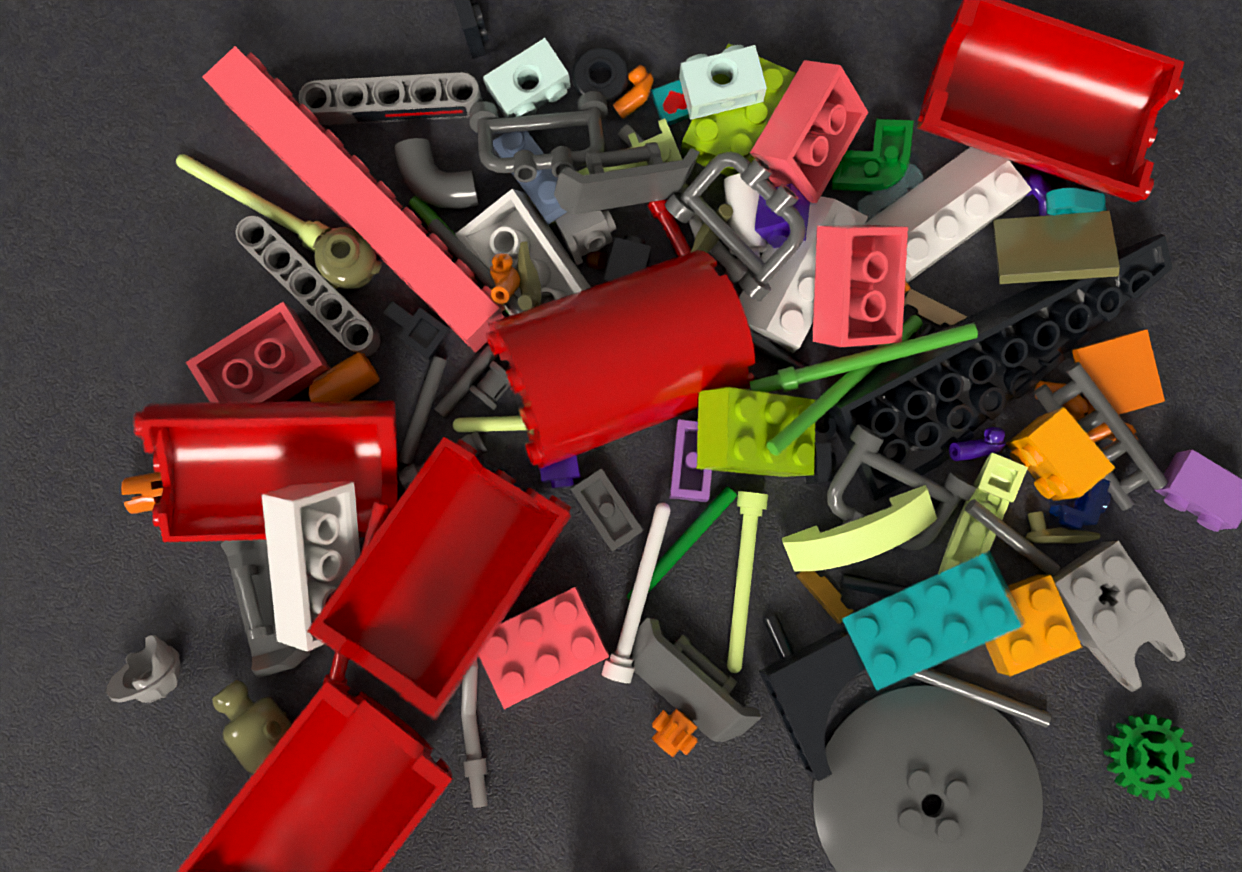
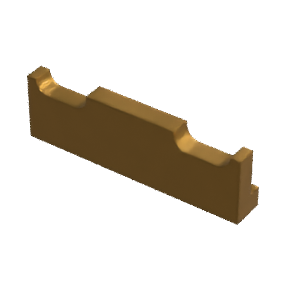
(825, 594)

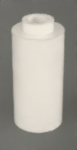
(744, 205)

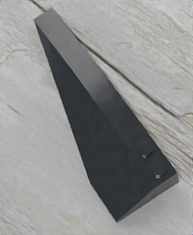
(950, 391)

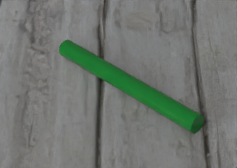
(690, 536)

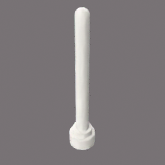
(619, 665)

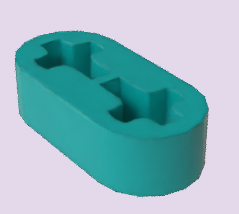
(1074, 201)

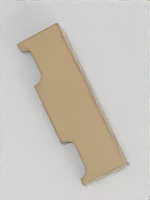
(932, 309)

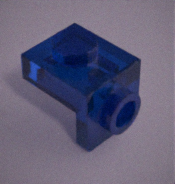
(1086, 508)

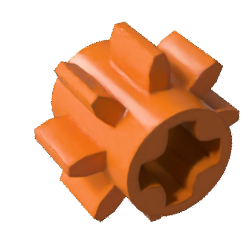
(674, 732)

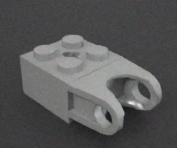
(1123, 618)

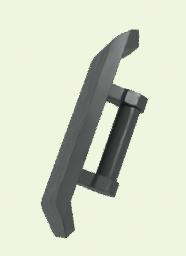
(622, 187)
(253, 588)
(690, 683)

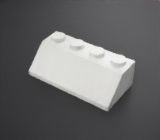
(953, 206)
(514, 221)
(789, 307)
(309, 553)

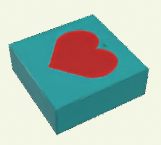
(670, 102)

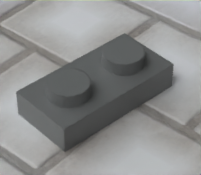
(606, 510)

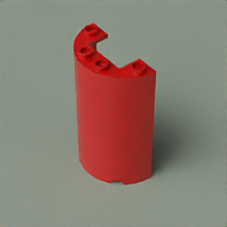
(1050, 96)
(623, 355)
(230, 453)
(440, 575)
(329, 794)

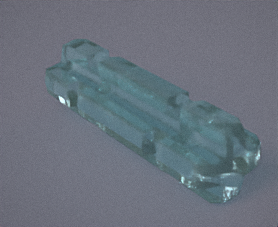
(871, 205)

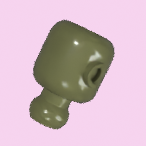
(345, 258)
(252, 726)

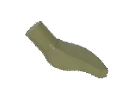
(706, 238)
(529, 280)
(1060, 535)

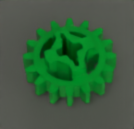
(1166, 754)

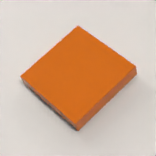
(1123, 371)

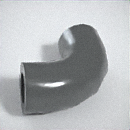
(430, 183)

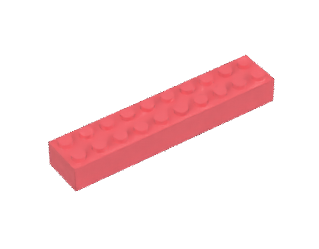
(352, 194)

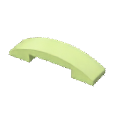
(996, 487)
(863, 537)

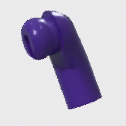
(1040, 188)
(978, 448)

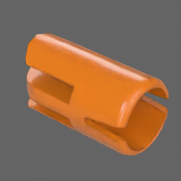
(344, 380)
(148, 486)

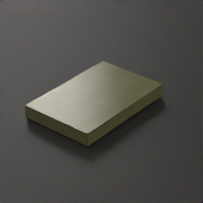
(1055, 247)

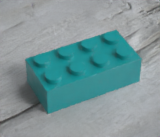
(934, 620)

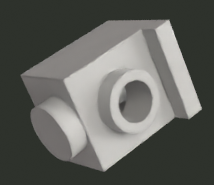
(585, 232)

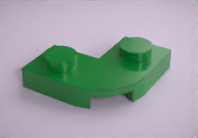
(883, 165)

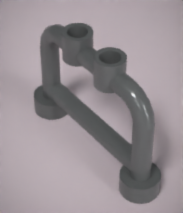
(524, 164)
(778, 200)
(865, 451)

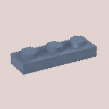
(540, 189)

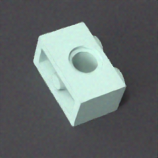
(535, 64)
(706, 96)

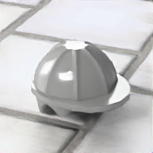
(147, 674)

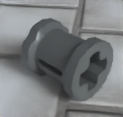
(492, 385)

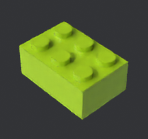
(740, 127)
(741, 422)

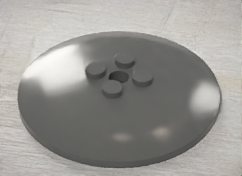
(921, 745)

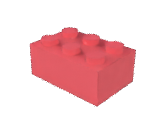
(811, 128)
(859, 284)
(260, 361)
(542, 647)

